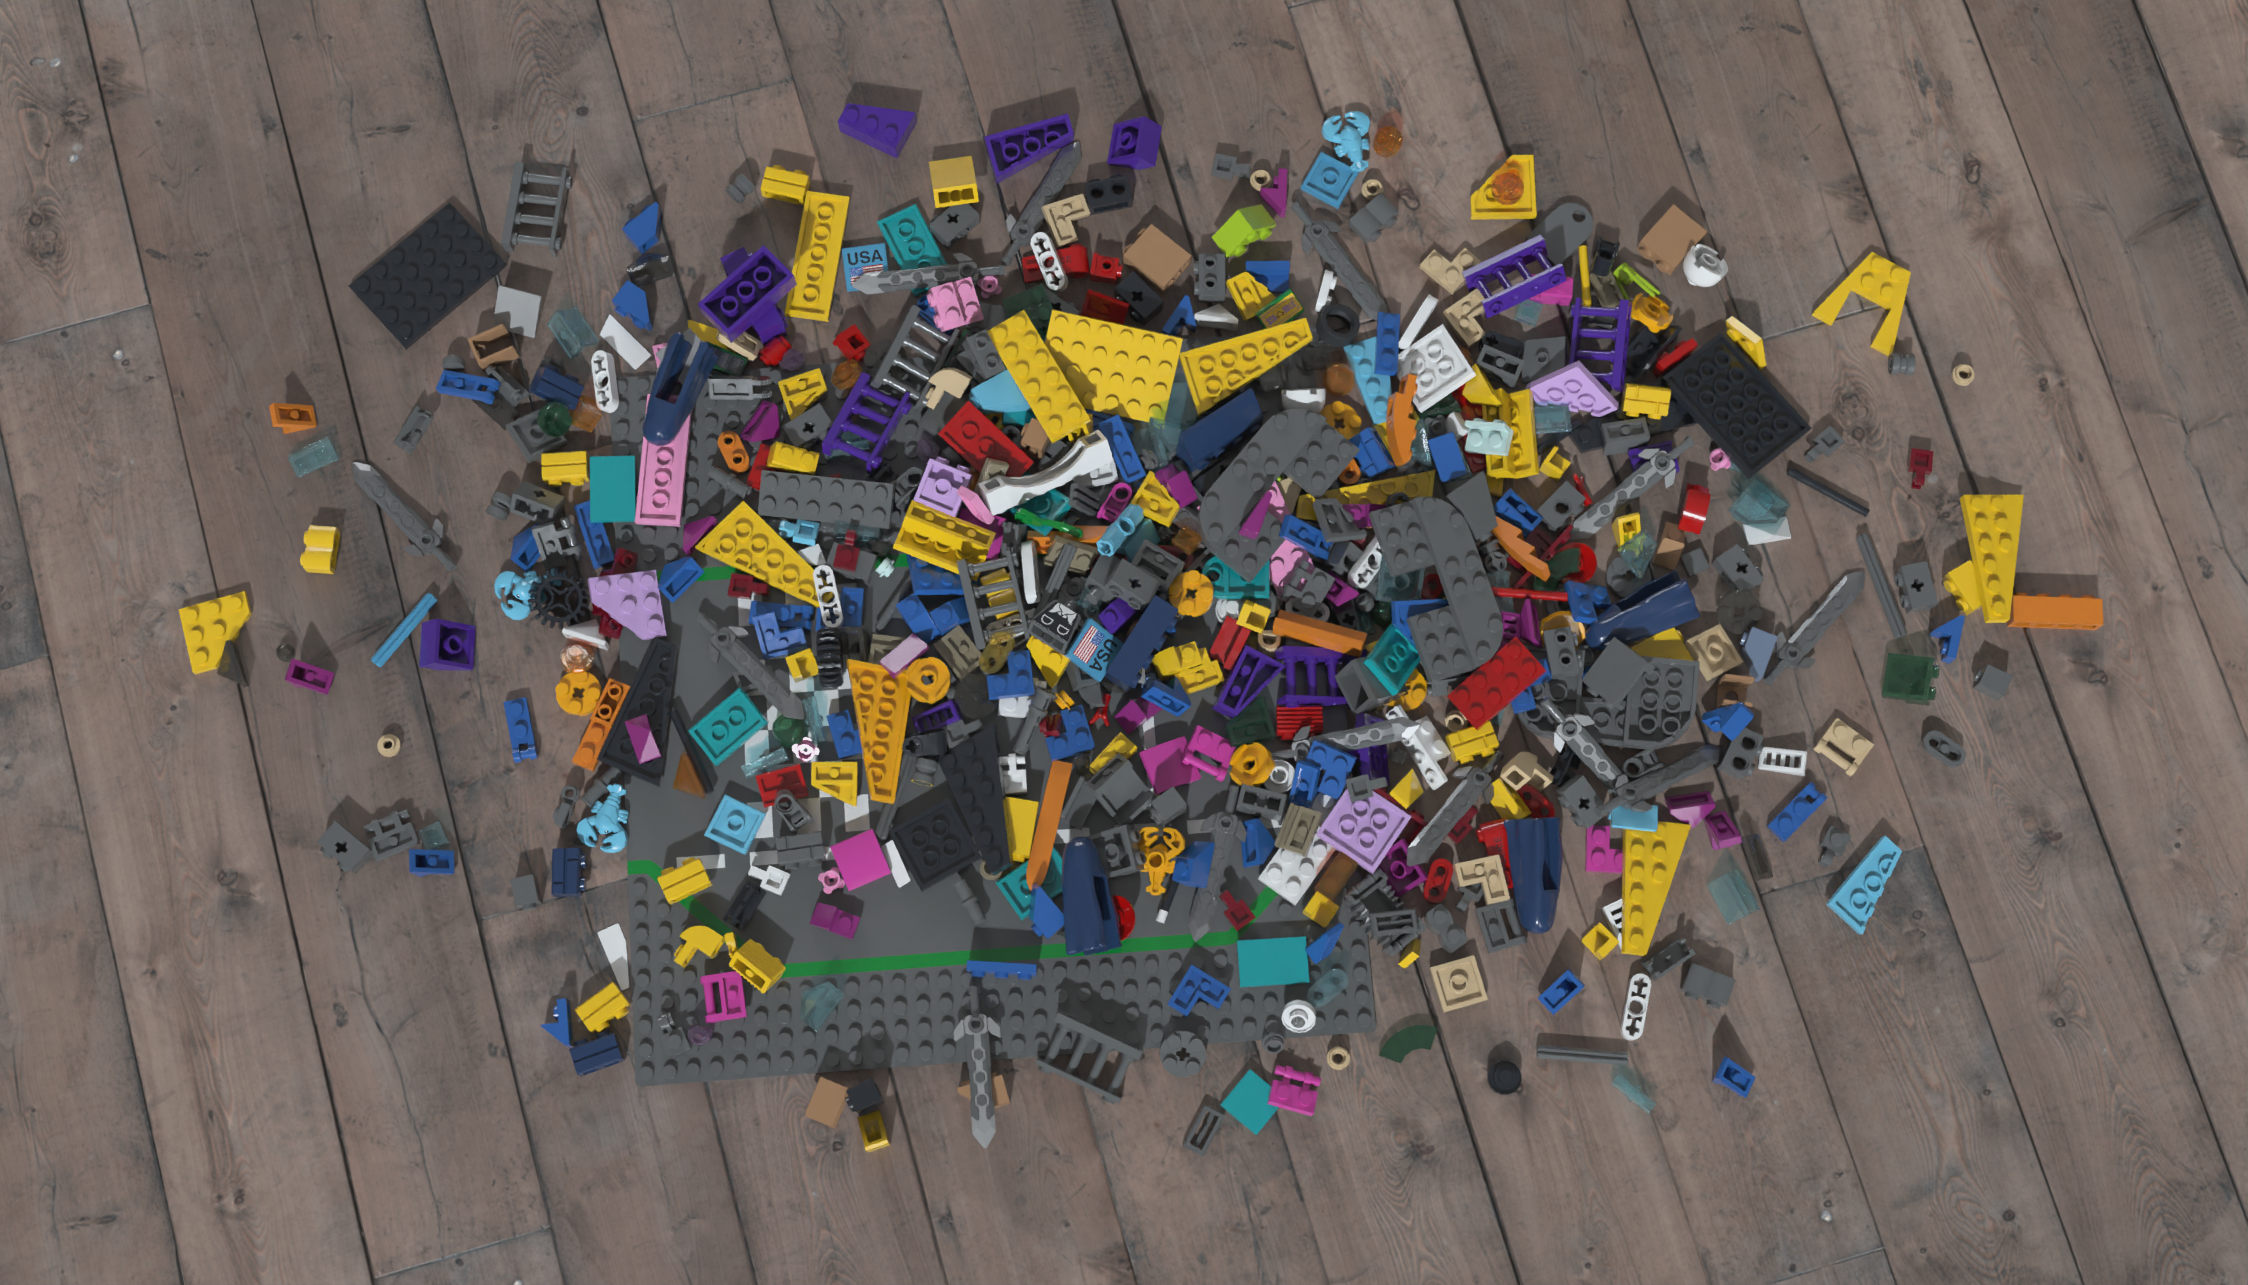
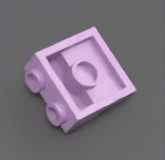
(940, 486)

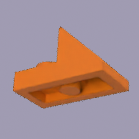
(292, 417)

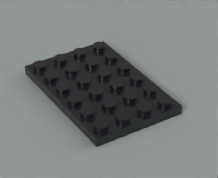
(427, 275)
(1735, 404)

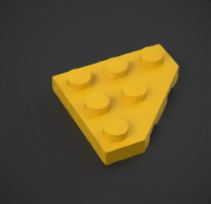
(1483, 204)
(210, 626)

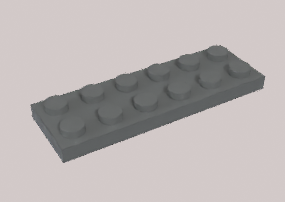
(826, 499)

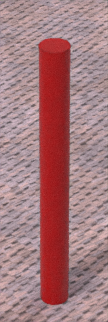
(1530, 594)

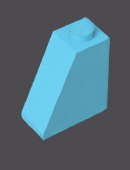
(998, 395)

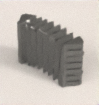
(1374, 896)

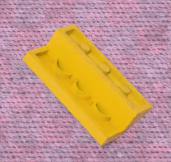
(1518, 413)
(942, 538)

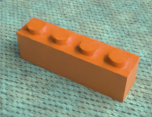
(2056, 612)

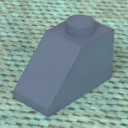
(1756, 651)

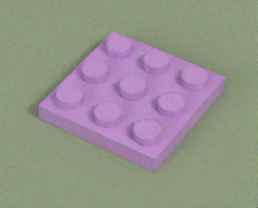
(1363, 828)

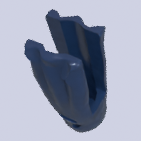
(666, 419)
(1645, 612)
(1535, 869)
(1088, 903)

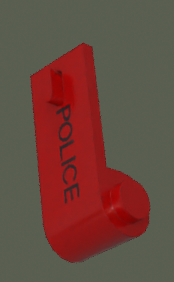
(1073, 259)
(1494, 838)

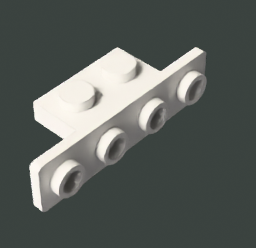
(1425, 748)

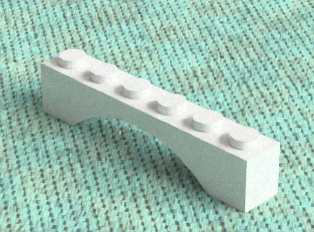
(1086, 455)

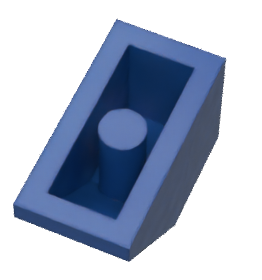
(950, 615)
(918, 618)
(1194, 865)
(1044, 913)

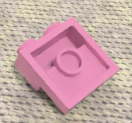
(955, 304)

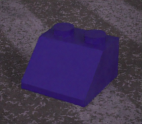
(1134, 144)
(447, 645)

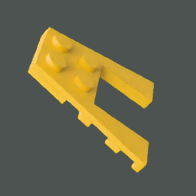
(1880, 283)

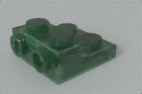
(1034, 303)
(1910, 678)

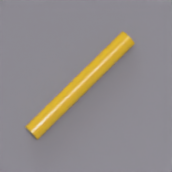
(1584, 273)

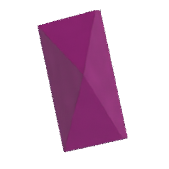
(763, 423)
(695, 532)
(1530, 624)
(643, 739)
(1690, 807)

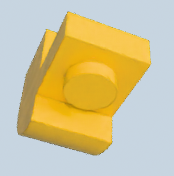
(1176, 660)
(696, 939)

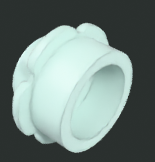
(885, 567)

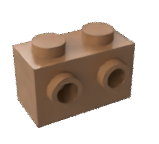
(1034, 440)

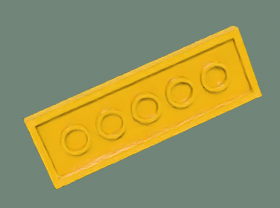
(817, 256)
(1038, 376)

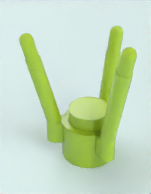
(1626, 275)

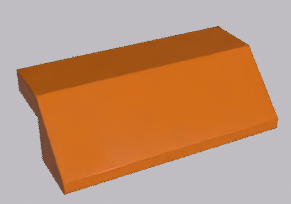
(1319, 633)

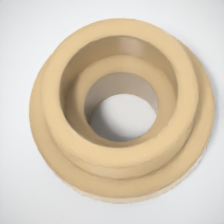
(1260, 174)
(1372, 183)
(1967, 370)
(1451, 725)
(396, 745)
(1345, 1058)

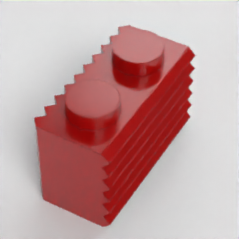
(1291, 720)

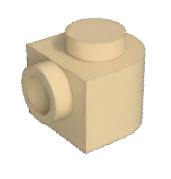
(1268, 643)

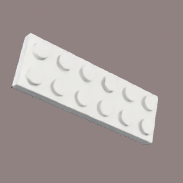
(1293, 874)

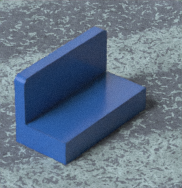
(1271, 274)
(1447, 457)

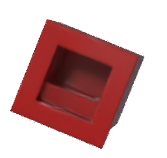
(1103, 275)
(852, 343)

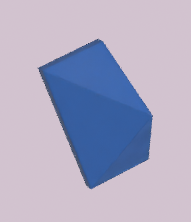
(525, 549)
(679, 577)
(1257, 843)

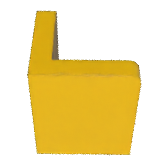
(1554, 465)
(1253, 616)
(802, 665)
(1320, 909)
(1599, 941)

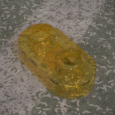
(997, 651)

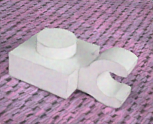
(772, 879)

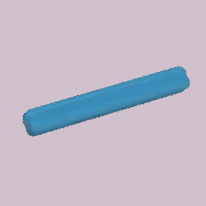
(404, 630)

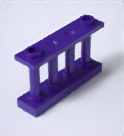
(1507, 262)
(1620, 334)
(854, 406)
(1311, 657)

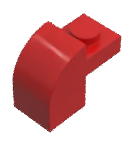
(1694, 508)

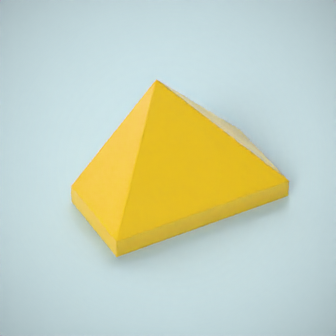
(1407, 790)

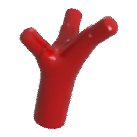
(1581, 488)
(1102, 712)

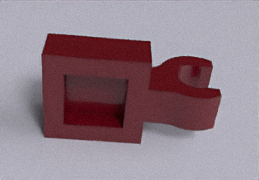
(1920, 463)
(847, 555)
(743, 586)
(1462, 827)
(1237, 913)

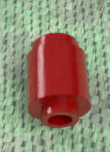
(773, 351)

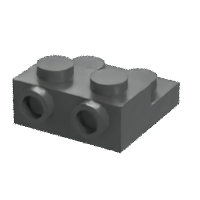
(1120, 850)

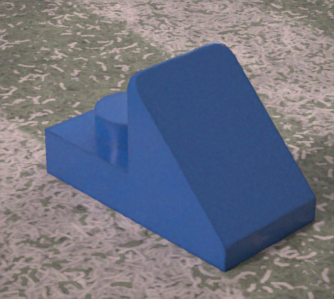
(1182, 315)
(1951, 634)
(1168, 696)
(1729, 719)
(1305, 784)
(431, 862)
(1561, 991)
(562, 1029)
(1734, 1077)

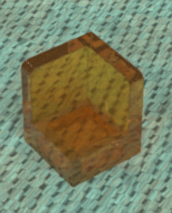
(586, 413)

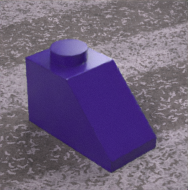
(1118, 616)

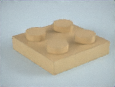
(1714, 652)
(1458, 984)

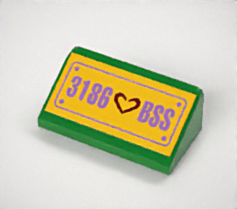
(1280, 310)

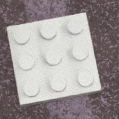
(1437, 365)

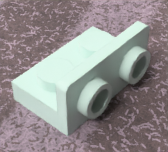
(1488, 437)

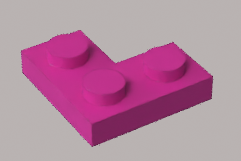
(1598, 852)

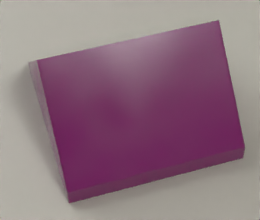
(1399, 874)

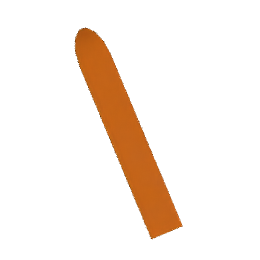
(1048, 823)

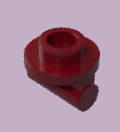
(1050, 725)

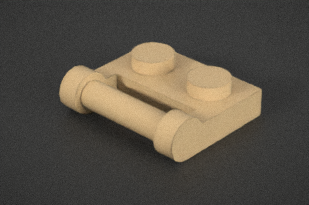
(1848, 742)

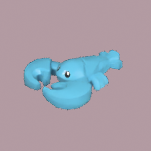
(1349, 138)
(520, 610)
(606, 821)

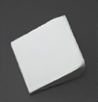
(1455, 424)

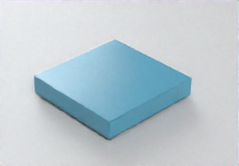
(735, 824)

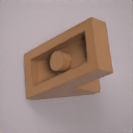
(1669, 547)

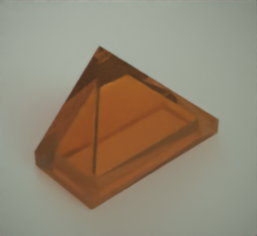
(686, 778)

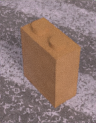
(1671, 240)
(1156, 258)

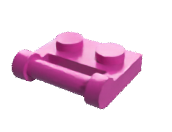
(1212, 747)
(731, 996)

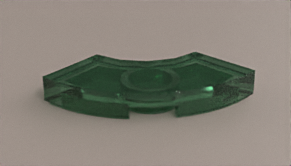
(1559, 567)
(1408, 1040)

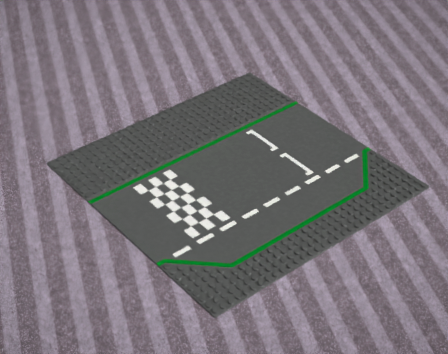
(912, 947)

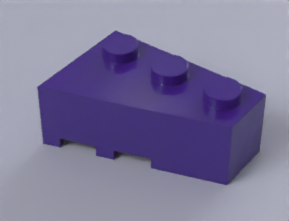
(878, 126)
(1245, 680)

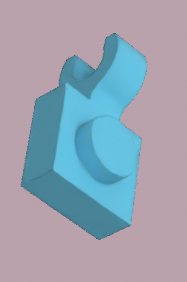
(802, 532)

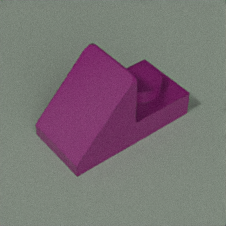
(1276, 196)
(1177, 485)
(1360, 513)
(309, 677)
(1136, 714)
(1721, 830)
(835, 920)

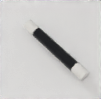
(1167, 901)

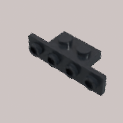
(1645, 349)

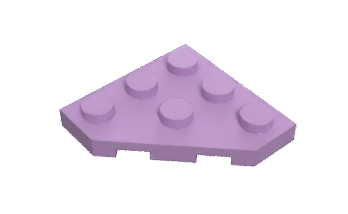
(1574, 388)
(631, 601)

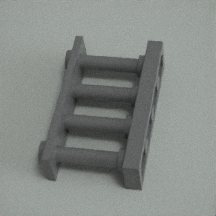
(518, 196)
(903, 339)
(972, 592)
(1108, 1043)

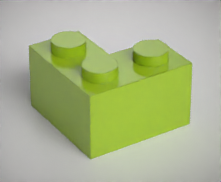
(1244, 228)

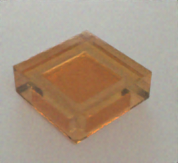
(1187, 540)

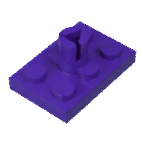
(1372, 758)

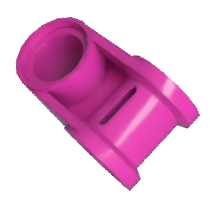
(1113, 506)

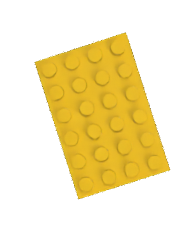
(1114, 364)

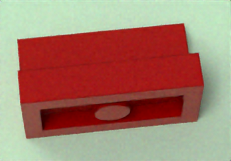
(1229, 642)

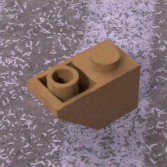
(999, 1090)

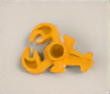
(1159, 856)

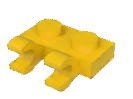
(1202, 676)

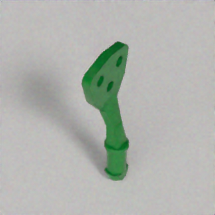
(1029, 518)

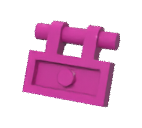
(1291, 1096)

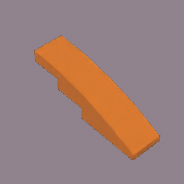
(1513, 542)

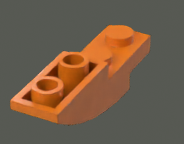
(1399, 427)
(1090, 536)
(601, 724)

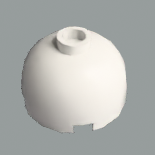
(1703, 266)
(1305, 398)

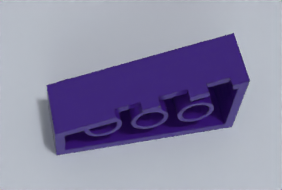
(1022, 146)

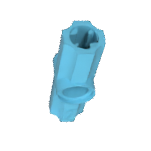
(1120, 530)

